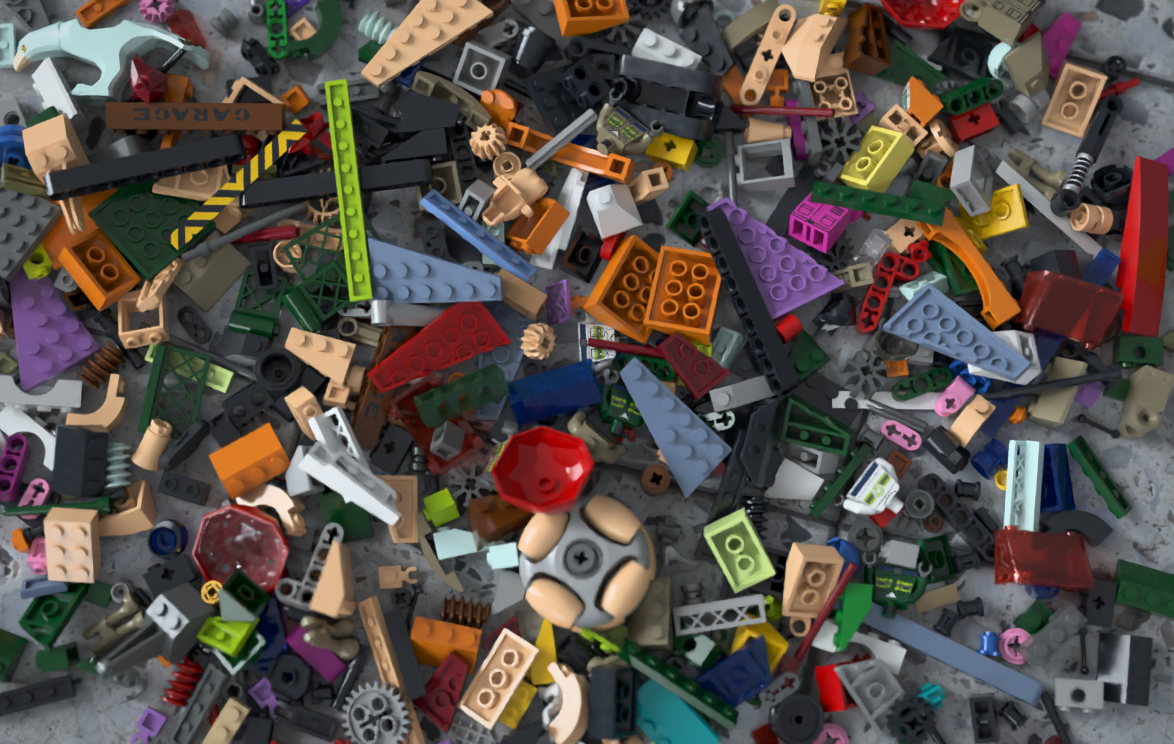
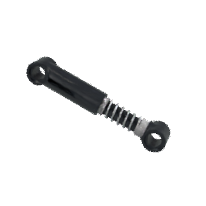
(1087, 154)

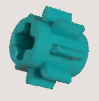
(932, 695)

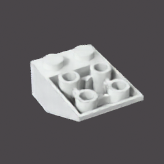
(1025, 346)

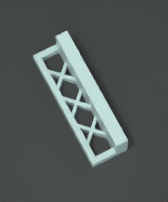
(1026, 485)

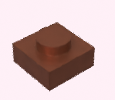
(900, 463)

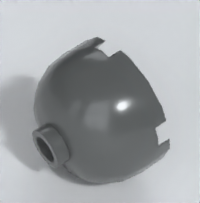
(684, 10)

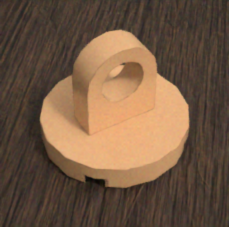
(938, 141)

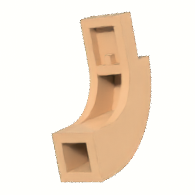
(648, 185)
(111, 411)
(288, 507)
(574, 715)

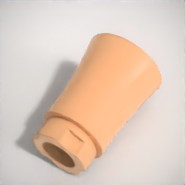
(764, 131)
(153, 445)

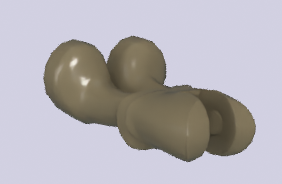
(1028, 164)
(106, 628)
(331, 636)

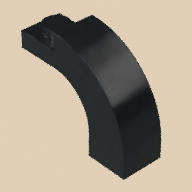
(1089, 526)

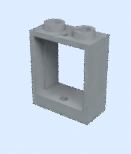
(760, 150)
(972, 181)

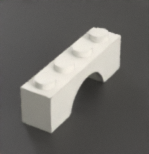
(64, 396)
(22, 423)
(888, 651)

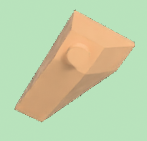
(132, 514)

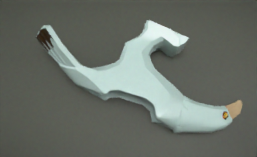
(104, 48)

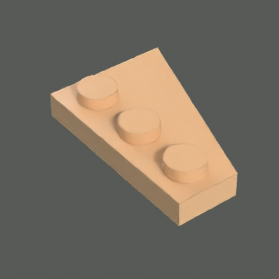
(323, 353)
(407, 503)

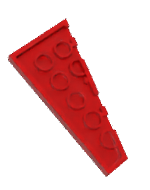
(446, 341)

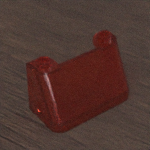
(1068, 307)
(405, 409)
(1042, 560)

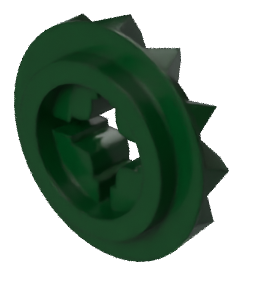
(717, 153)

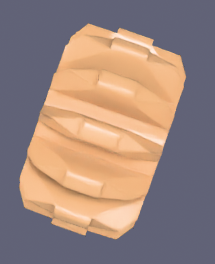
(488, 141)
(538, 341)

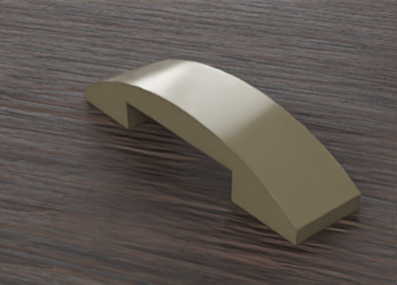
(750, 23)
(442, 89)
(853, 277)
(423, 531)

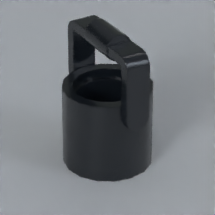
(942, 444)
(578, 653)

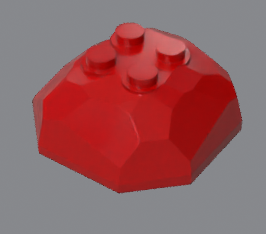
(543, 470)

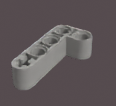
(316, 566)

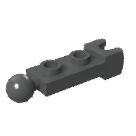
(361, 91)

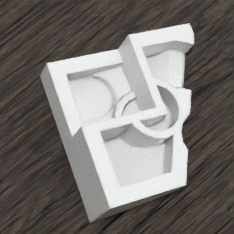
(794, 482)

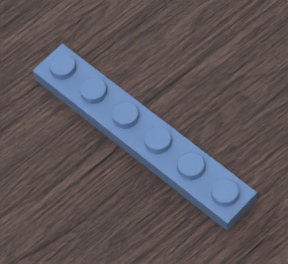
(477, 236)

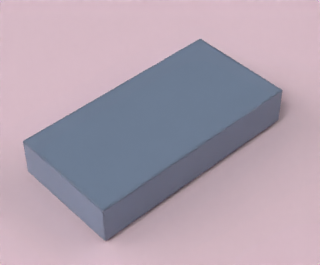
(41, 586)

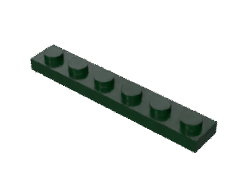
(878, 203)
(678, 683)

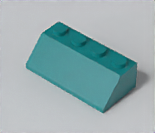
(670, 718)

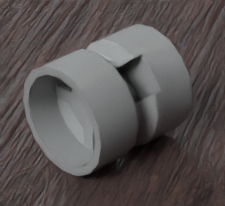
(1026, 108)

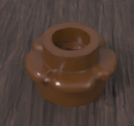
(939, 521)

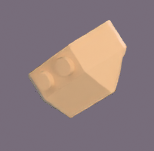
(812, 44)

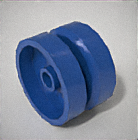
(12, 146)

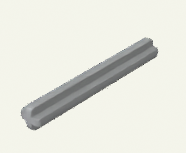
(561, 139)

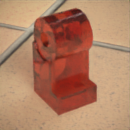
(786, 664)

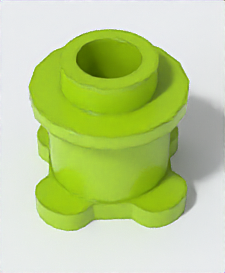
(773, 609)

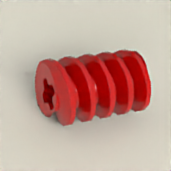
(183, 682)

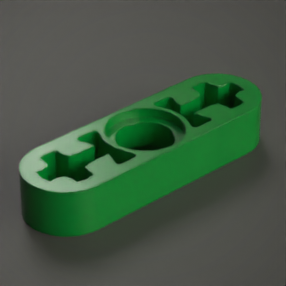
(282, 13)

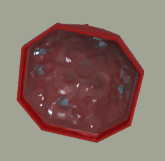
(241, 539)

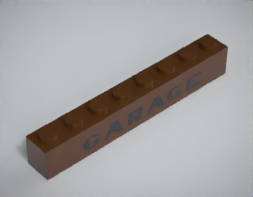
(195, 116)
(373, 405)

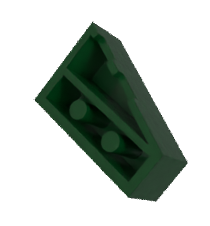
(814, 428)

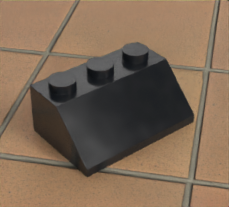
(80, 460)
(1124, 668)
(613, 701)
(524, 735)

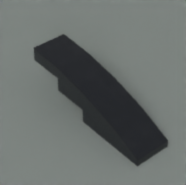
(780, 217)

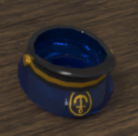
(167, 538)

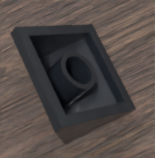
(582, 255)
(1058, 261)

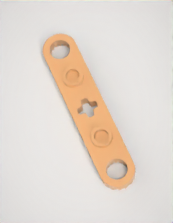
(773, 40)

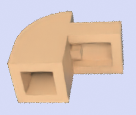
(971, 420)

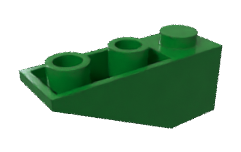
(853, 608)

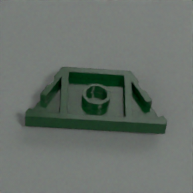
(51, 613)

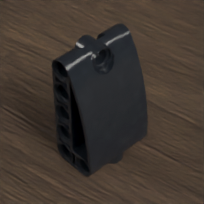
(676, 96)

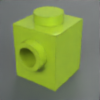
(440, 508)

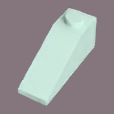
(456, 543)

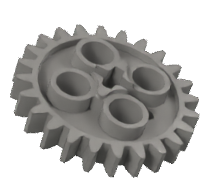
(367, 698)

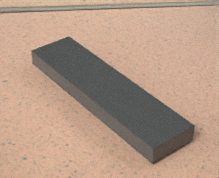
(200, 705)

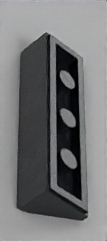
(405, 654)

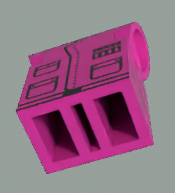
(820, 223)

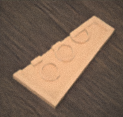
(155, 289)

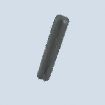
(897, 415)

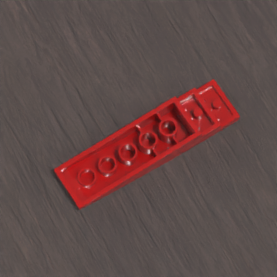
(1145, 248)

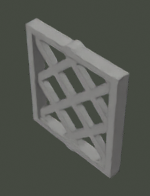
(454, 735)

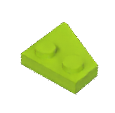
(226, 635)

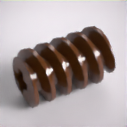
(102, 365)
(658, 472)
(465, 611)

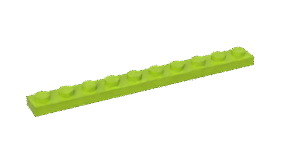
(349, 190)

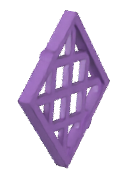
(551, 311)

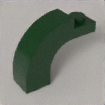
(330, 21)

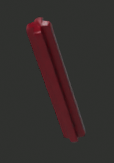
(270, 234)

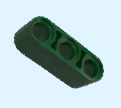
(980, 96)

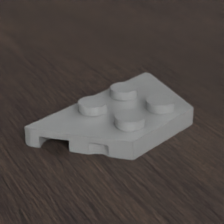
(872, 689)

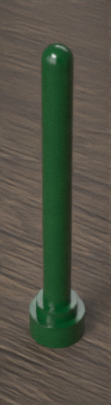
(103, 505)

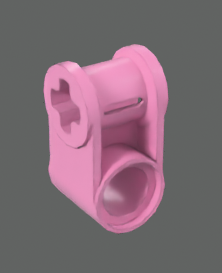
(955, 395)

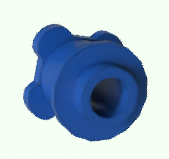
(989, 644)

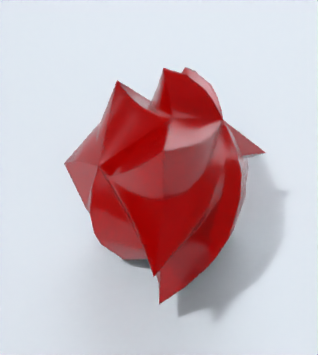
(314, 125)

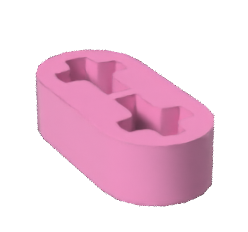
(903, 431)
(31, 493)

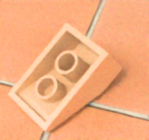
(1073, 98)
(809, 579)

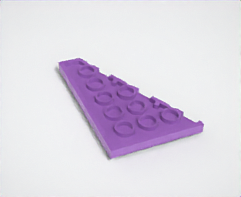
(781, 271)
(45, 331)

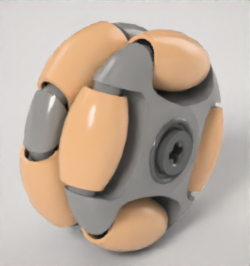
(587, 564)

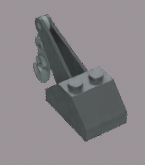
(167, 631)

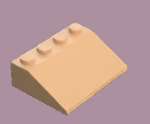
(336, 586)

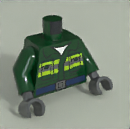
(618, 406)
(894, 585)

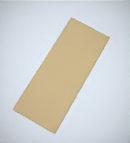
(938, 598)

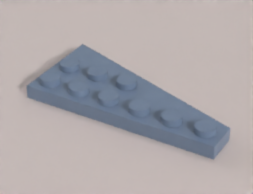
(422, 278)
(948, 329)
(682, 437)

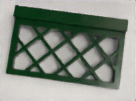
(332, 273)
(156, 383)

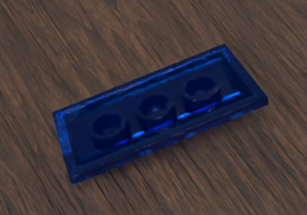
(554, 392)

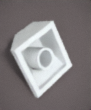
(613, 209)

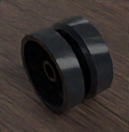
(809, 722)

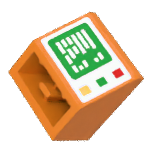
(920, 102)

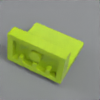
(609, 640)

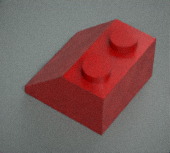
(831, 689)

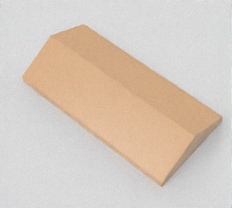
(498, 678)

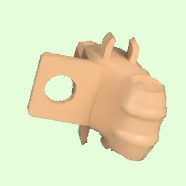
(514, 197)

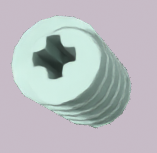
(376, 27)
(116, 466)

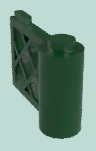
(304, 306)
(254, 321)

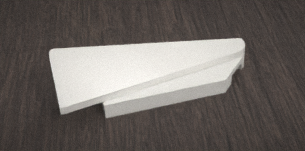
(570, 199)
(352, 481)

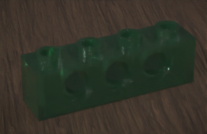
(449, 393)

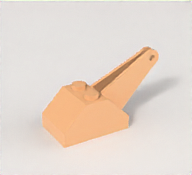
(56, 147)

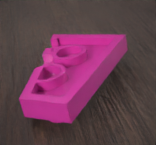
(1059, 39)

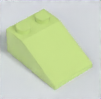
(739, 550)

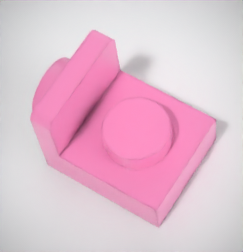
(37, 557)

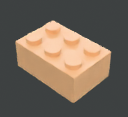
(72, 545)

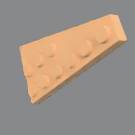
(421, 34)

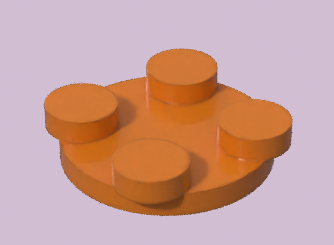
(499, 106)

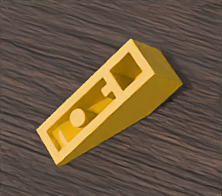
(539, 671)

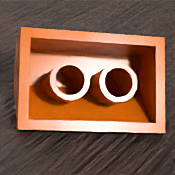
(98, 269)
(250, 461)
(435, 639)

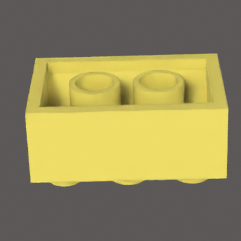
(878, 160)

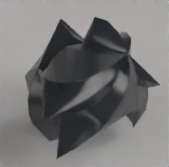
(837, 313)

